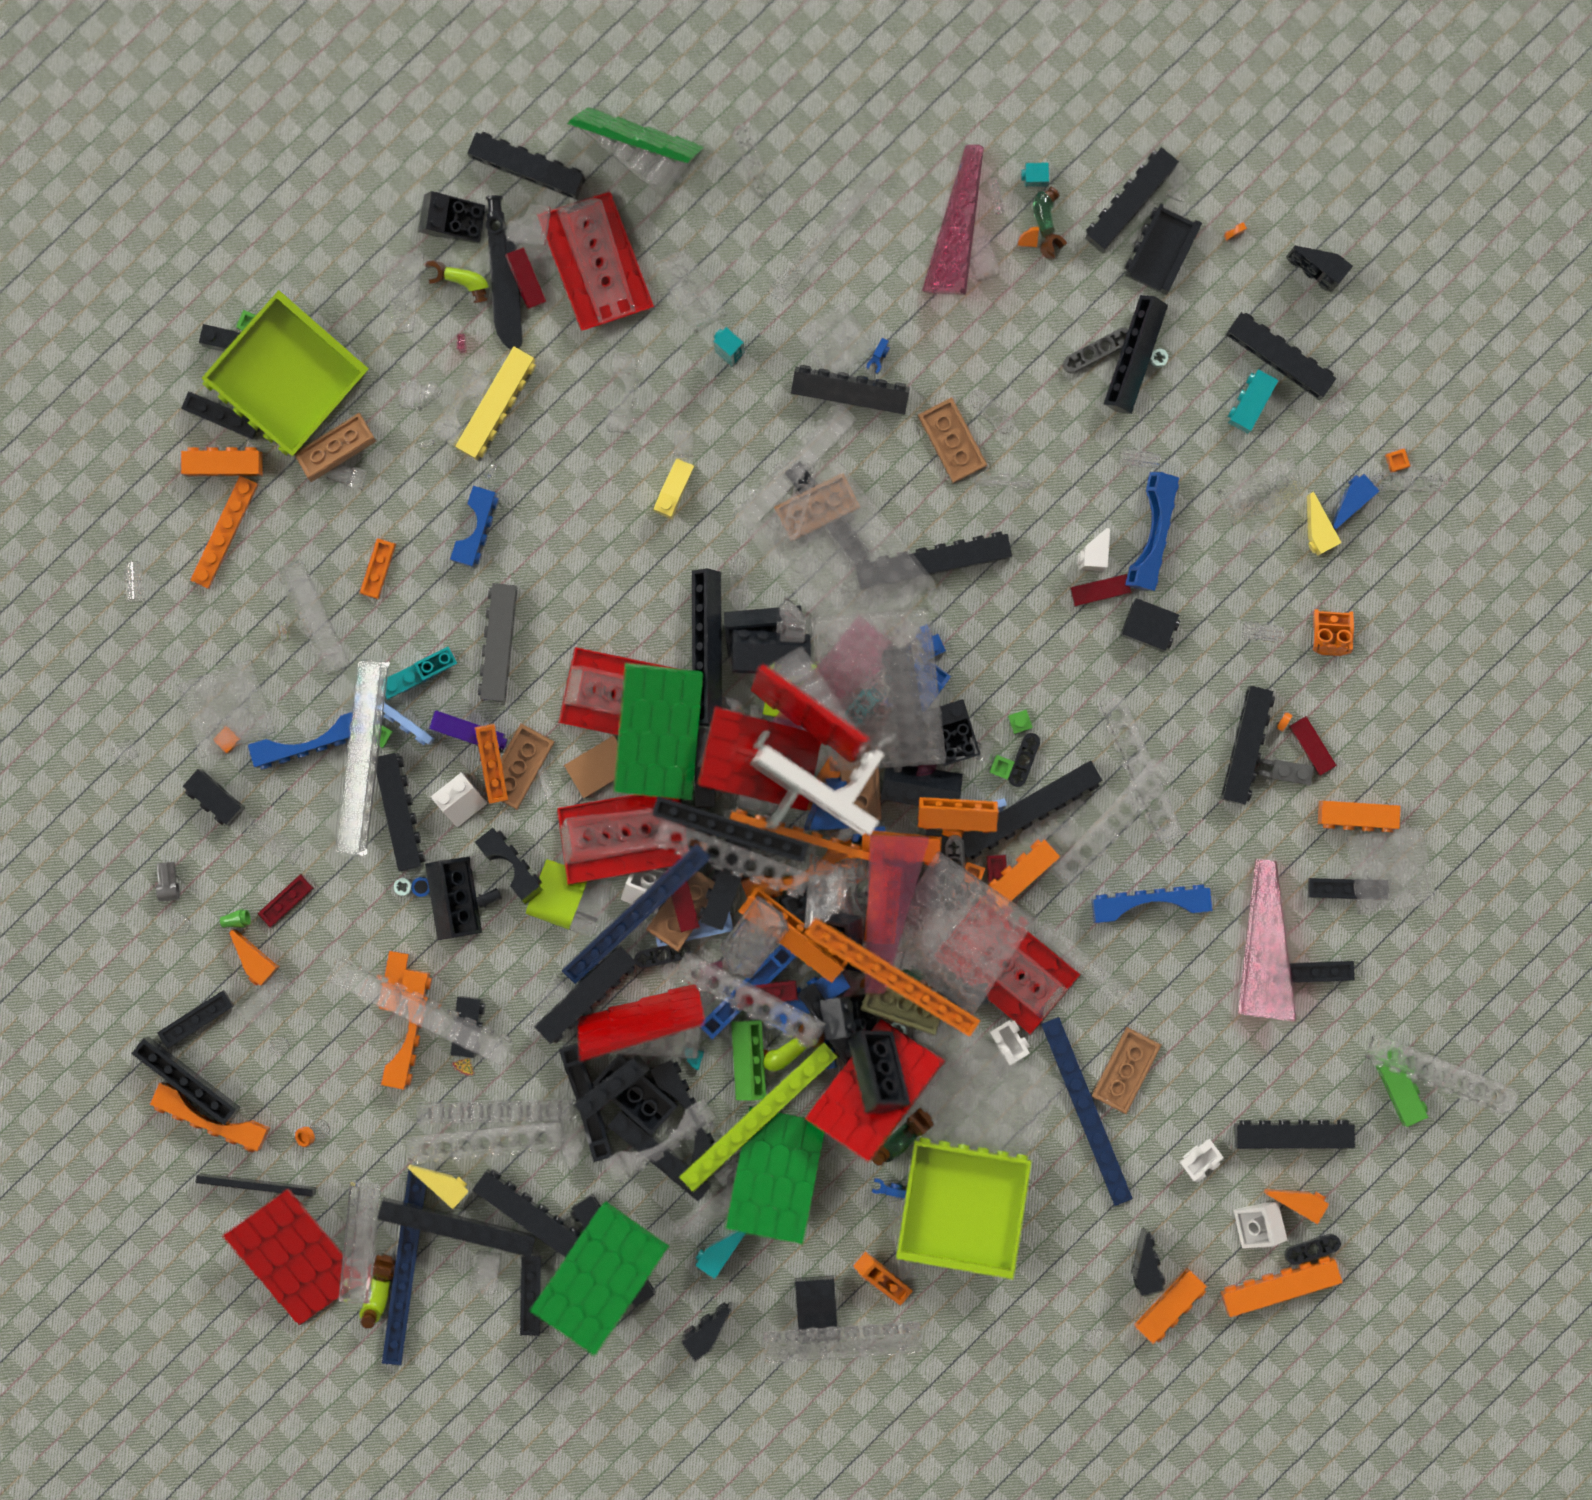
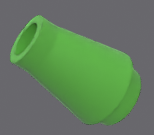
(237, 919)

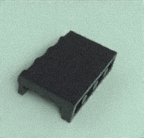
(1162, 249)

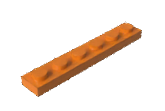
(224, 532)

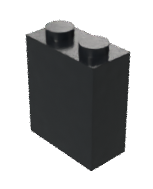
(1150, 625)

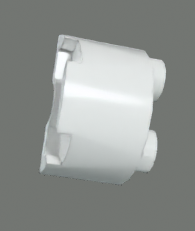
(1009, 1040)
(1201, 1159)

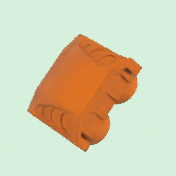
(1333, 633)

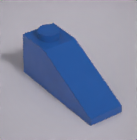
(1354, 497)

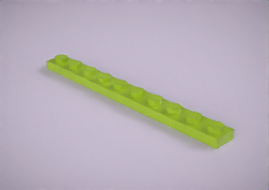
(758, 1117)

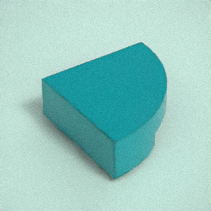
(695, 1062)

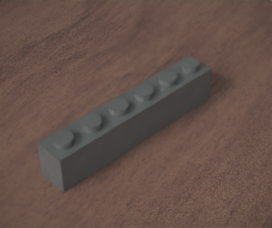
(498, 642)

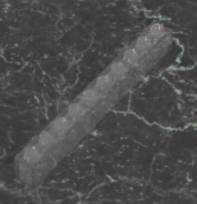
(362, 757)
(419, 1011)

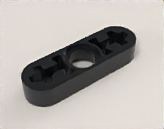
(1016, 762)
(658, 962)
(1324, 1240)

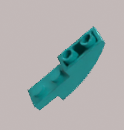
(419, 672)

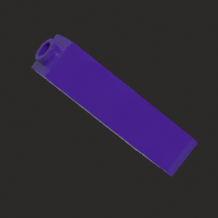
(460, 729)

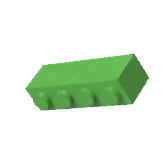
(748, 1060)
(1403, 1095)

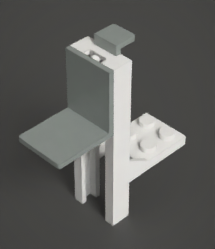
(795, 780)

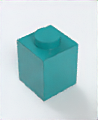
(1035, 174)

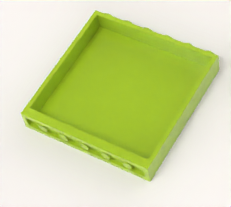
(284, 374)
(964, 1208)

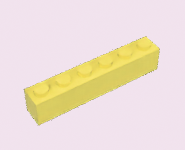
(496, 403)

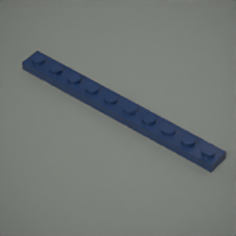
(636, 913)
(1086, 1111)
(403, 1278)

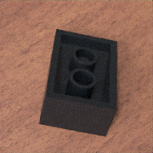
(816, 1302)

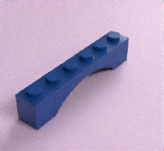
(1161, 494)
(268, 752)
(1111, 908)
(771, 967)

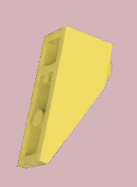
(673, 489)
(1320, 530)
(444, 1185)

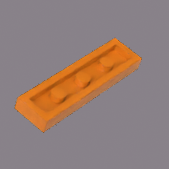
(491, 763)

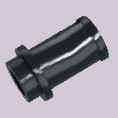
(488, 898)

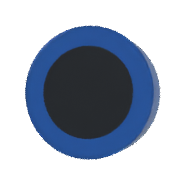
(420, 887)

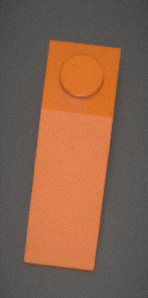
(255, 962)
(1303, 1202)
(882, 1278)

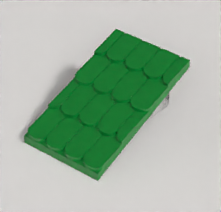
(643, 150)
(658, 731)
(776, 1179)
(599, 1278)

